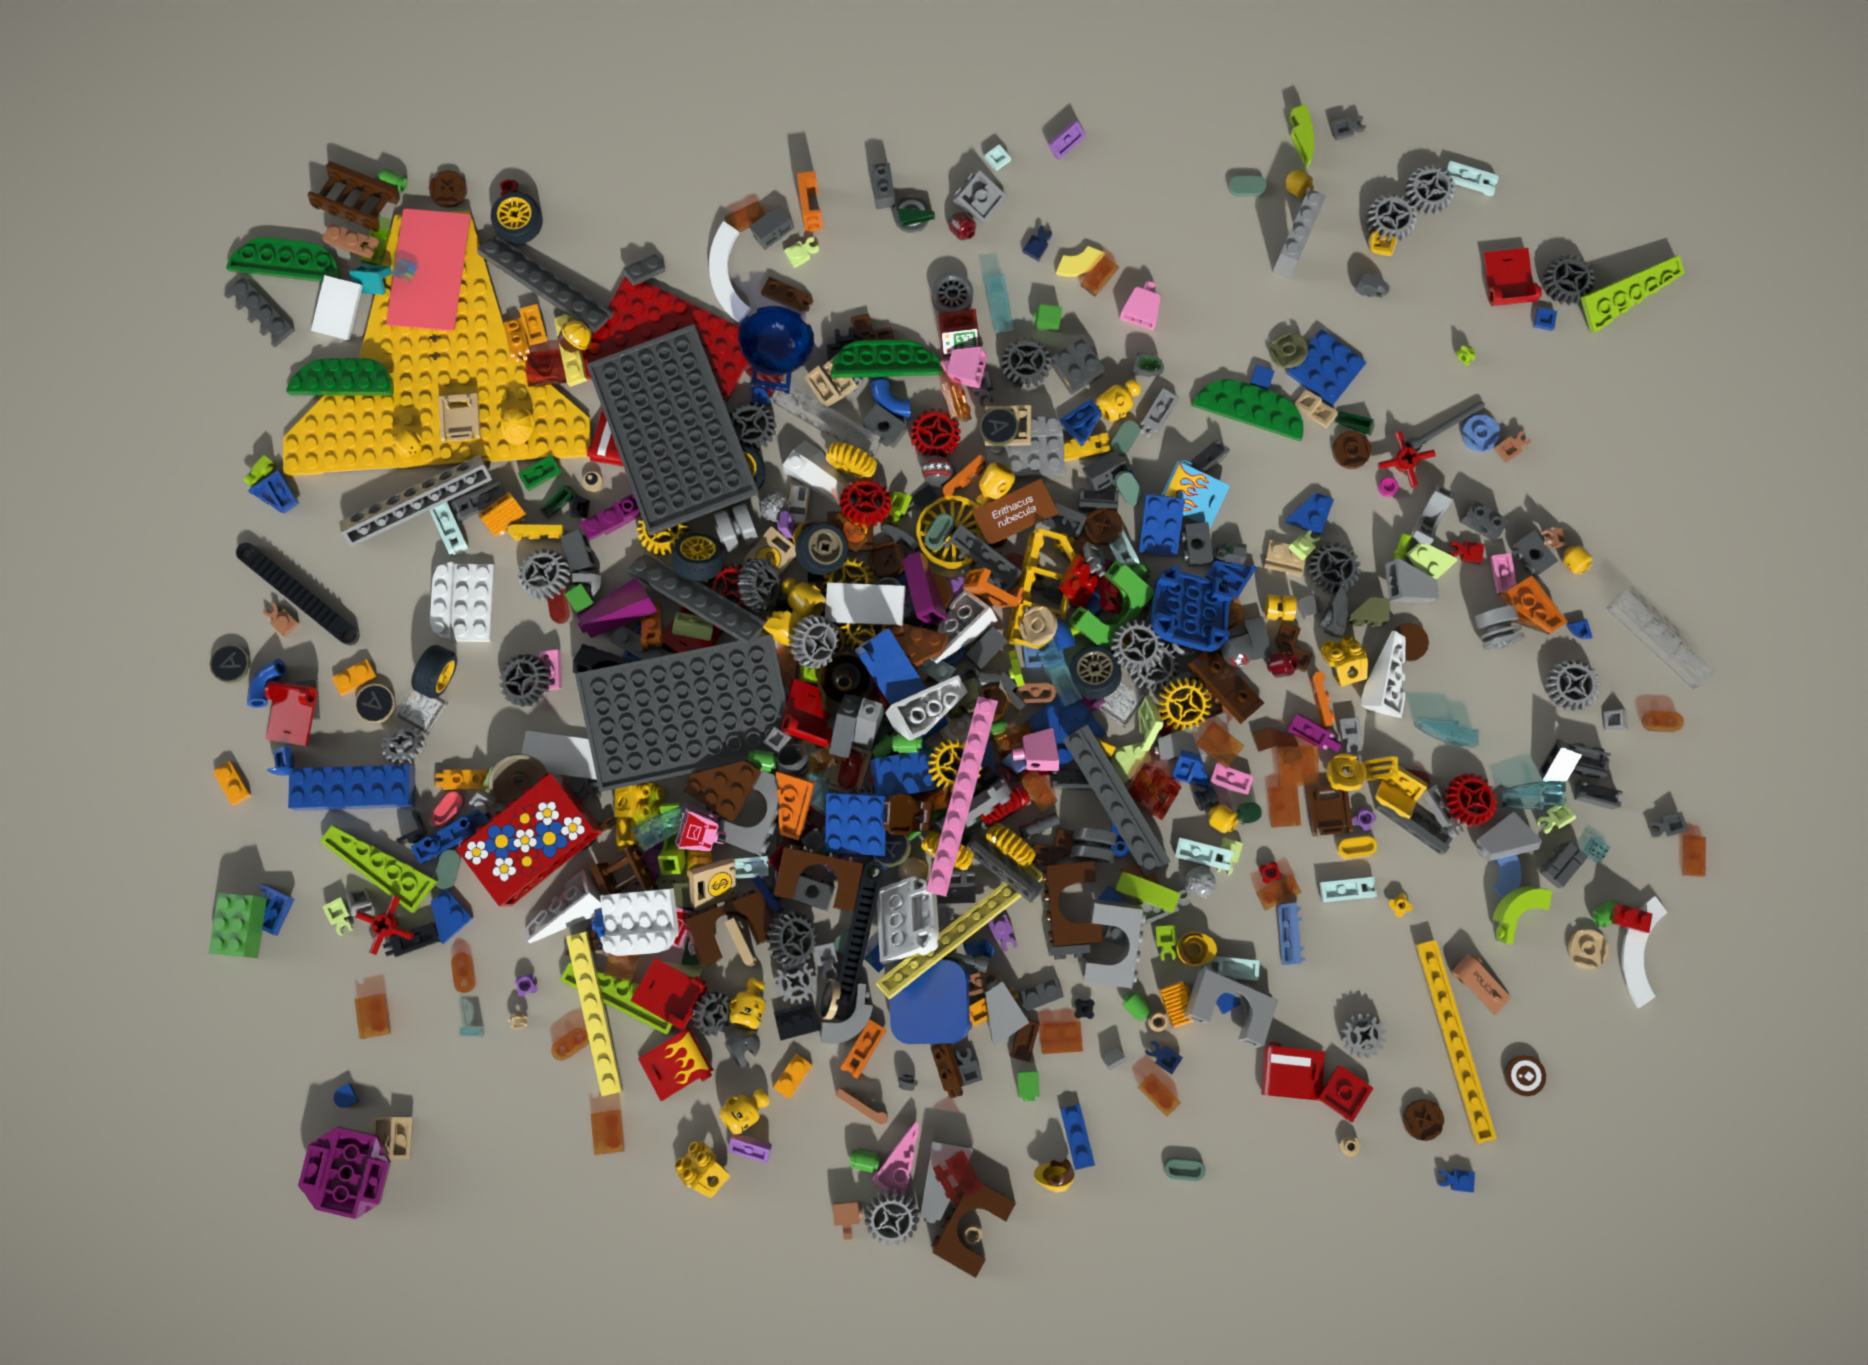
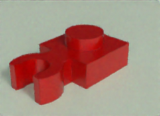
(1470, 551)

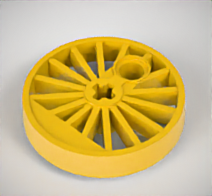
(929, 511)

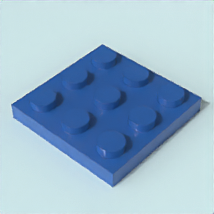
(1327, 368)
(1064, 723)
(855, 823)

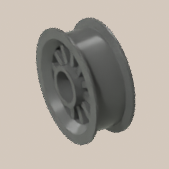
(965, 292)

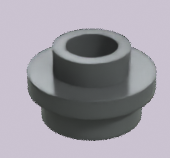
(907, 1082)

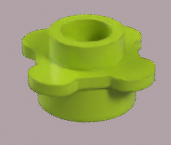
(1466, 354)

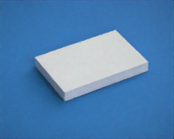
(336, 308)

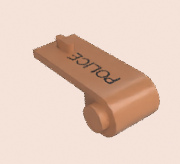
(1482, 984)

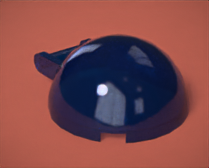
(775, 344)

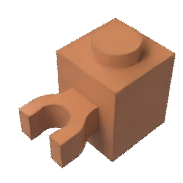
(847, 1214)

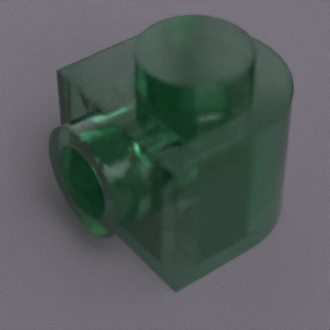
(1248, 812)

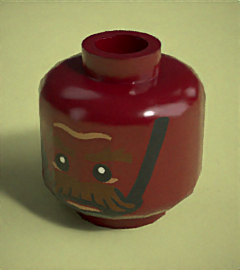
(962, 226)
(1282, 664)

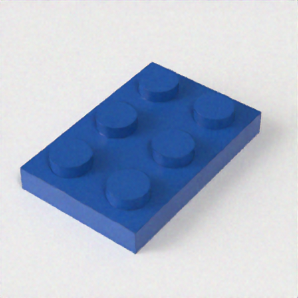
(1161, 525)

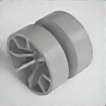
(731, 529)

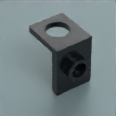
(415, 835)

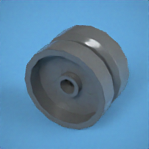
(1093, 845)

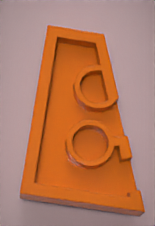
(1535, 604)
(794, 802)

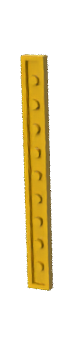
(1456, 1042)

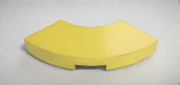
(1080, 263)

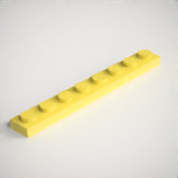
(594, 1013)

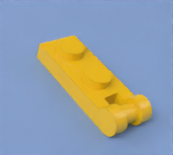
(1074, 451)
(534, 532)

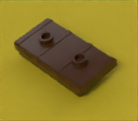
(1225, 685)

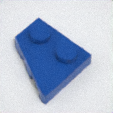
(1081, 421)
(275, 492)
(1312, 514)
(1233, 575)
(1190, 769)
(276, 909)
(449, 915)

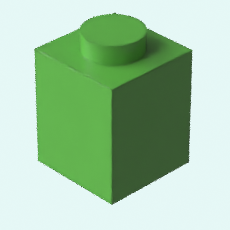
(1048, 317)
(578, 598)
(1028, 1085)

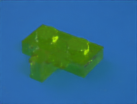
(379, 251)

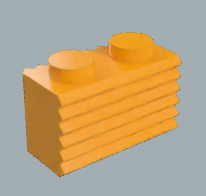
(501, 514)
(1175, 1001)

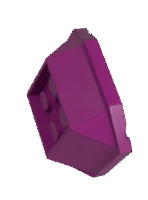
(325, 1178)

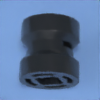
(1205, 798)

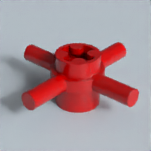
(1402, 465)
(378, 921)

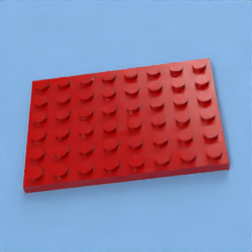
(648, 313)

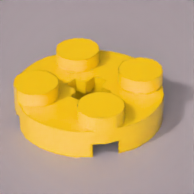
(1345, 782)

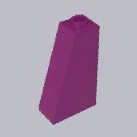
(923, 589)
(616, 609)

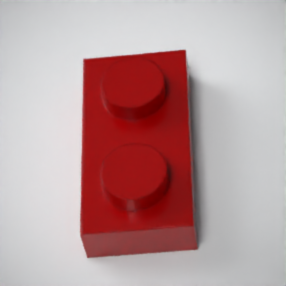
(1631, 918)

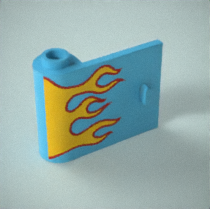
(1197, 490)

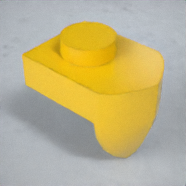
(1381, 247)

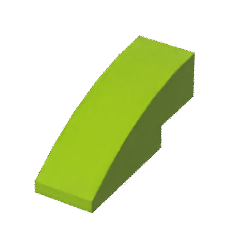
(1302, 133)
(1148, 892)

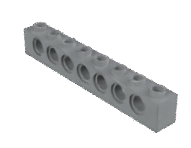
(415, 500)

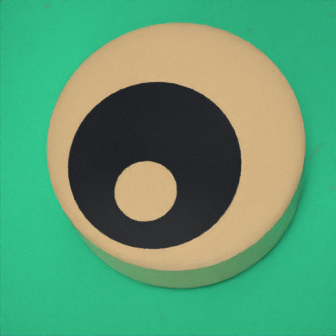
(592, 481)

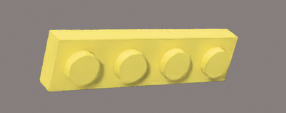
(572, 362)

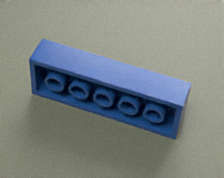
(909, 772)
(351, 787)

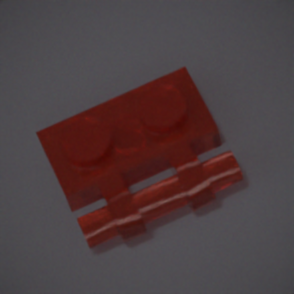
(964, 1175)

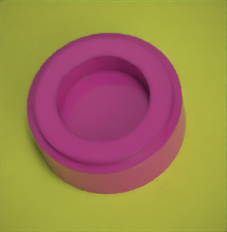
(1388, 487)

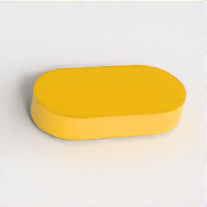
(1356, 847)

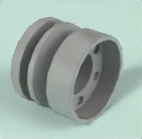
(1499, 627)

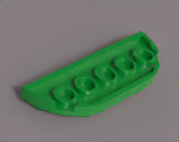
(284, 259)
(885, 359)
(342, 377)
(1251, 406)

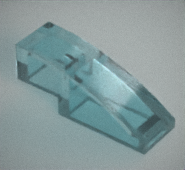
(998, 303)
(1058, 675)
(1449, 732)
(1535, 795)

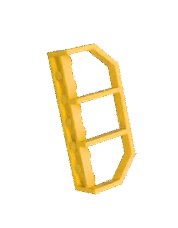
(1027, 579)

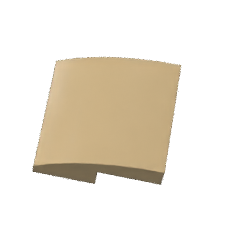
(829, 389)
(394, 1134)

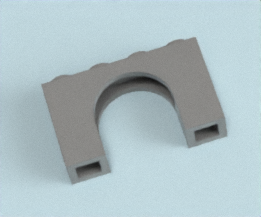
(1299, 233)
(757, 838)
(1122, 970)
(1258, 1006)

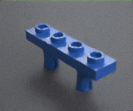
(449, 836)

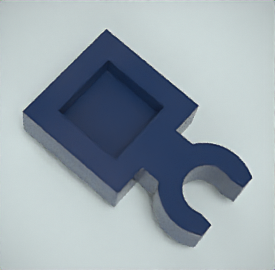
(1036, 245)
(1166, 1058)

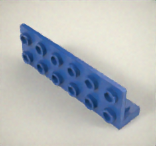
(893, 672)

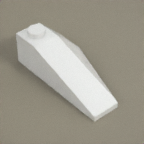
(812, 469)
(965, 622)
(1384, 686)
(921, 711)
(571, 907)

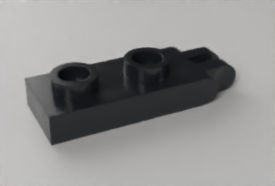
(423, 937)

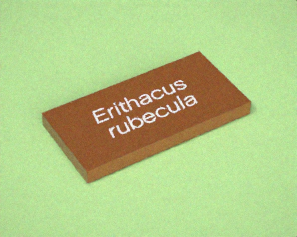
(1014, 512)

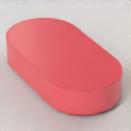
(447, 809)

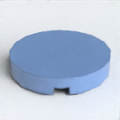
(1480, 433)

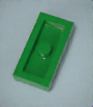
(539, 473)

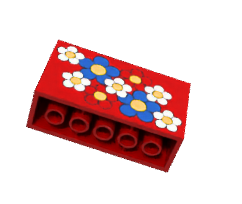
(529, 839)

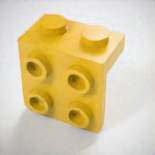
(1401, 792)

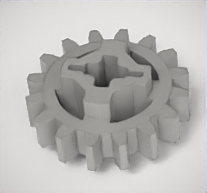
(403, 745)
(790, 990)
(1358, 1042)

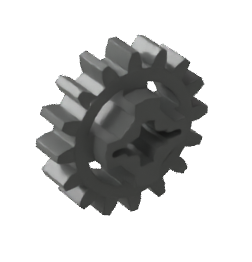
(711, 1013)

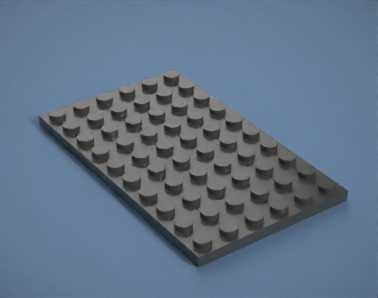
(672, 429)
(681, 711)

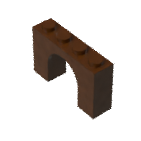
(796, 861)
(701, 926)
(1063, 931)
(948, 1244)

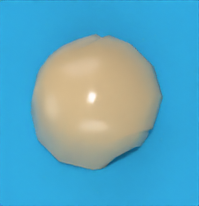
(913, 867)

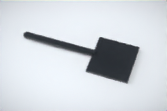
(921, 500)

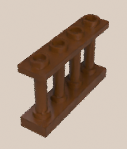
(359, 181)
(604, 873)

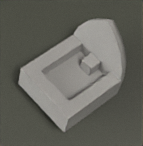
(587, 579)

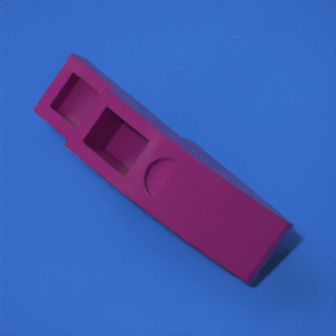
(611, 519)

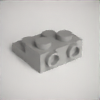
(979, 196)

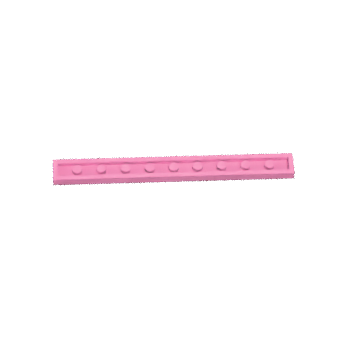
(962, 796)

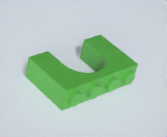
(1134, 595)

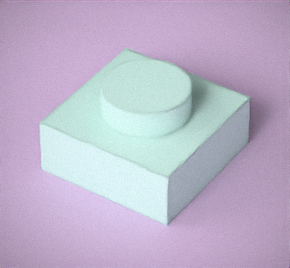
(997, 157)

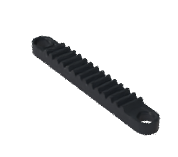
(297, 594)
(858, 937)

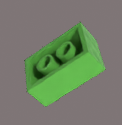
(237, 925)

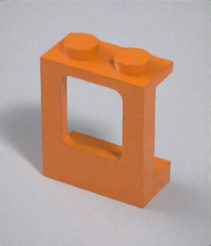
(808, 186)
(977, 584)

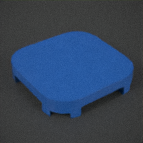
(1191, 610)
(933, 1006)

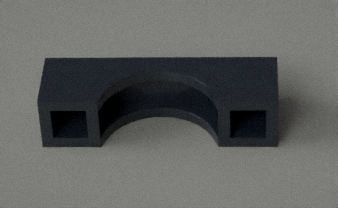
(591, 658)

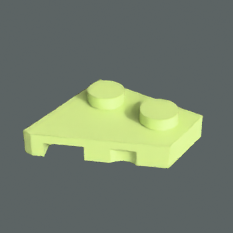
(1430, 560)
(1149, 721)
(1129, 760)

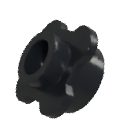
(1079, 1008)

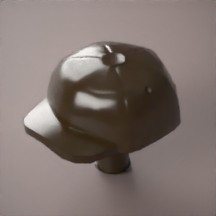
(843, 676)

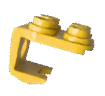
(1343, 656)
(642, 801)
(697, 1166)

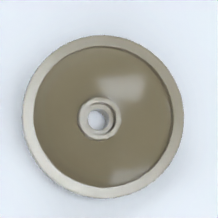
(502, 776)

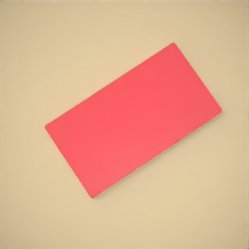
(438, 247)

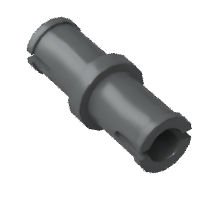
(1039, 825)

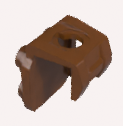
(902, 815)

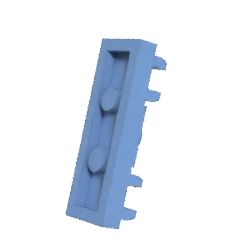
(1290, 934)

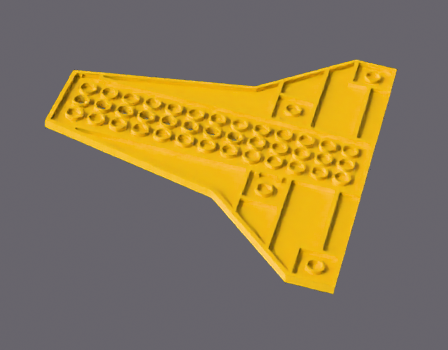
(474, 358)

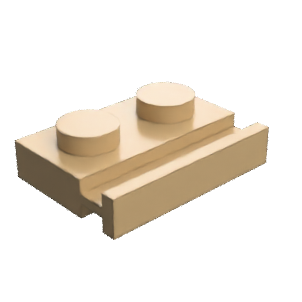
(1282, 559)

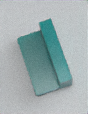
(371, 278)

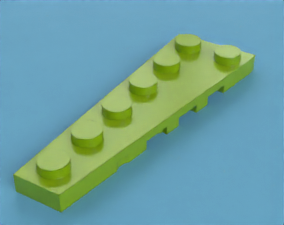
(1616, 298)
(381, 868)
(618, 994)

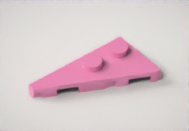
(896, 1168)

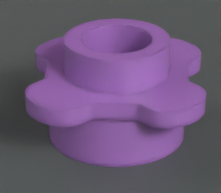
(1370, 817)
(522, 990)

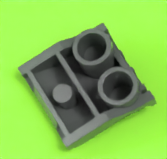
(1336, 614)

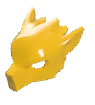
(781, 626)

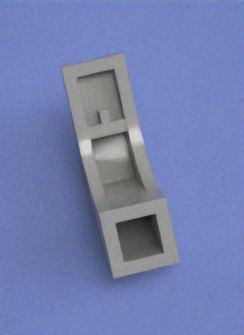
(1431, 515)
(844, 1031)

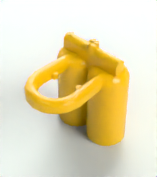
(624, 835)

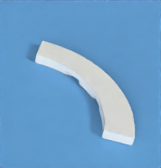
(720, 274)
(1633, 956)

